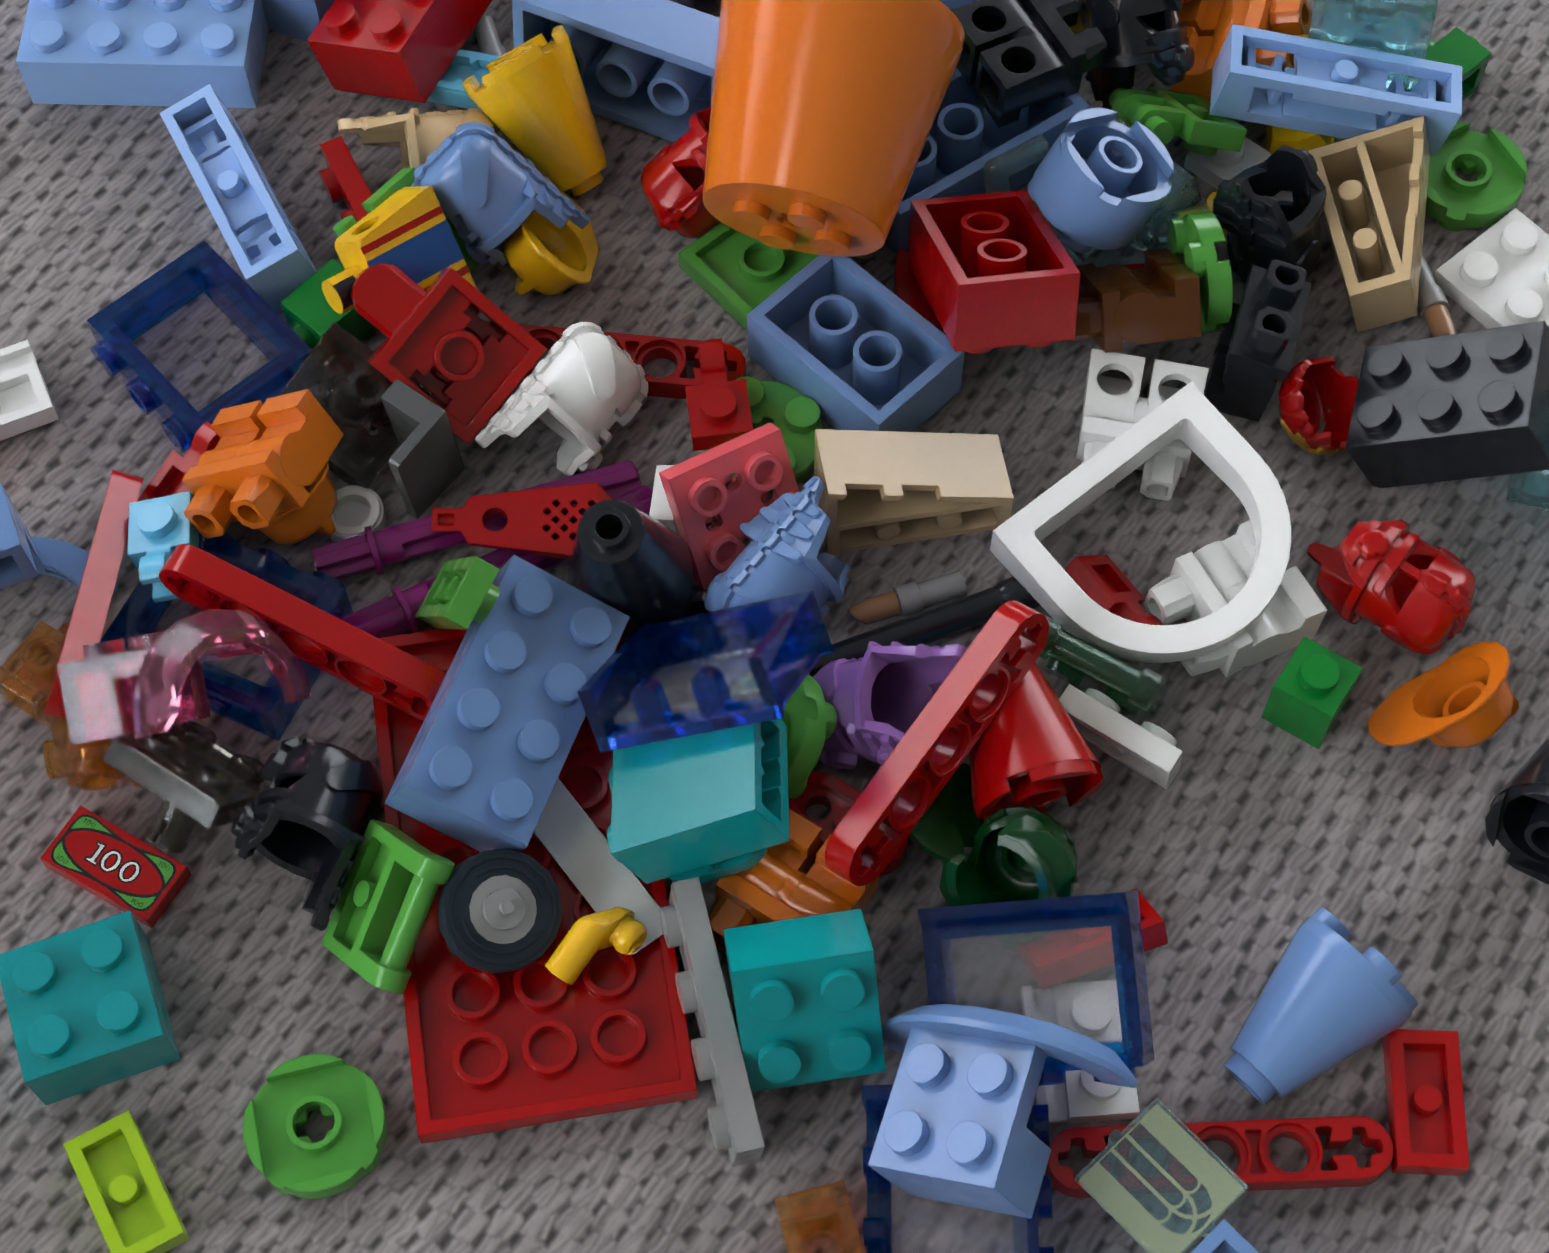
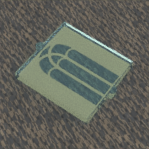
(1161, 1182)

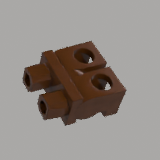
(1138, 303)

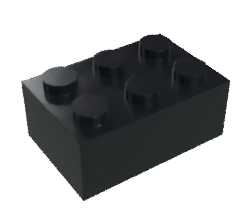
(1453, 407)

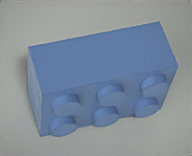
(854, 348)

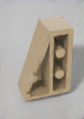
(1377, 218)
(909, 486)

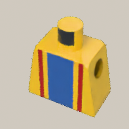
(400, 232)

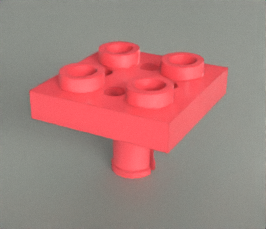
(707, 491)

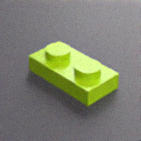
(125, 1188)

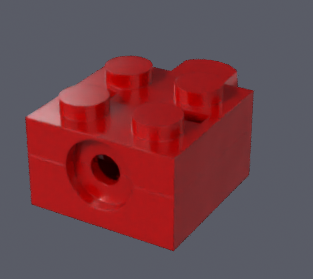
(444, 343)

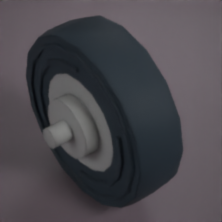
(499, 911)

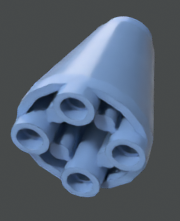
(1316, 1010)

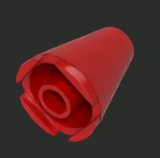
(1031, 753)

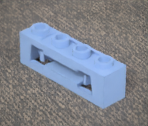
(1333, 87)
(239, 196)

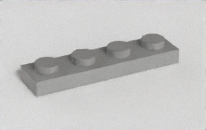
(718, 1051)

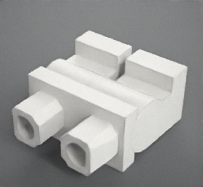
(1115, 406)
(1211, 579)

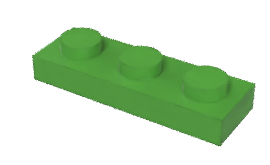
(460, 594)

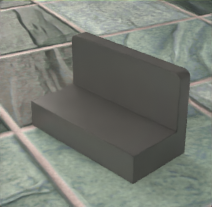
(427, 449)

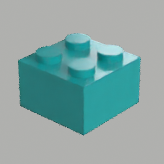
(805, 999)
(86, 1008)

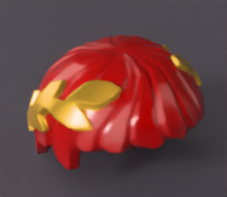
(1316, 393)

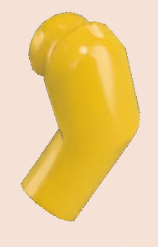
(594, 933)

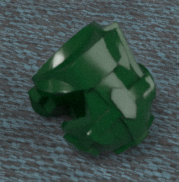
(1007, 837)

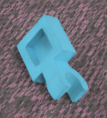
(154, 533)

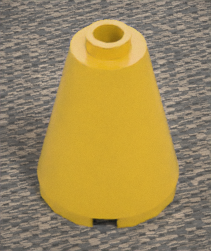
(544, 110)

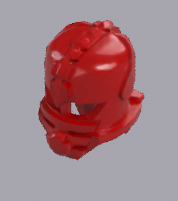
(676, 181)
(1396, 583)

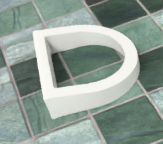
(1220, 446)

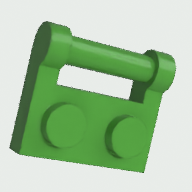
(374, 894)

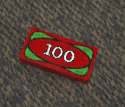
(116, 866)

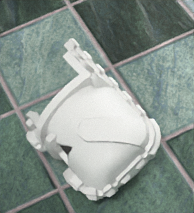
(577, 394)

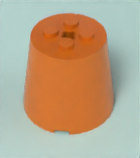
(823, 116)

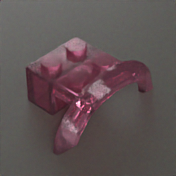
(163, 677)

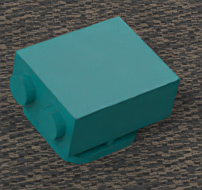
(700, 803)

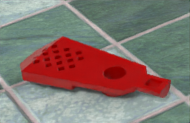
(525, 518)

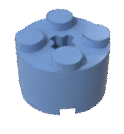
(1101, 181)

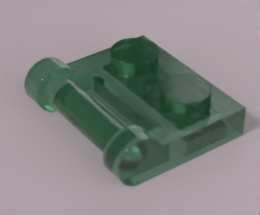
(1124, 683)

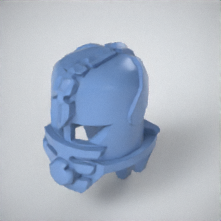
(491, 189)
(783, 556)

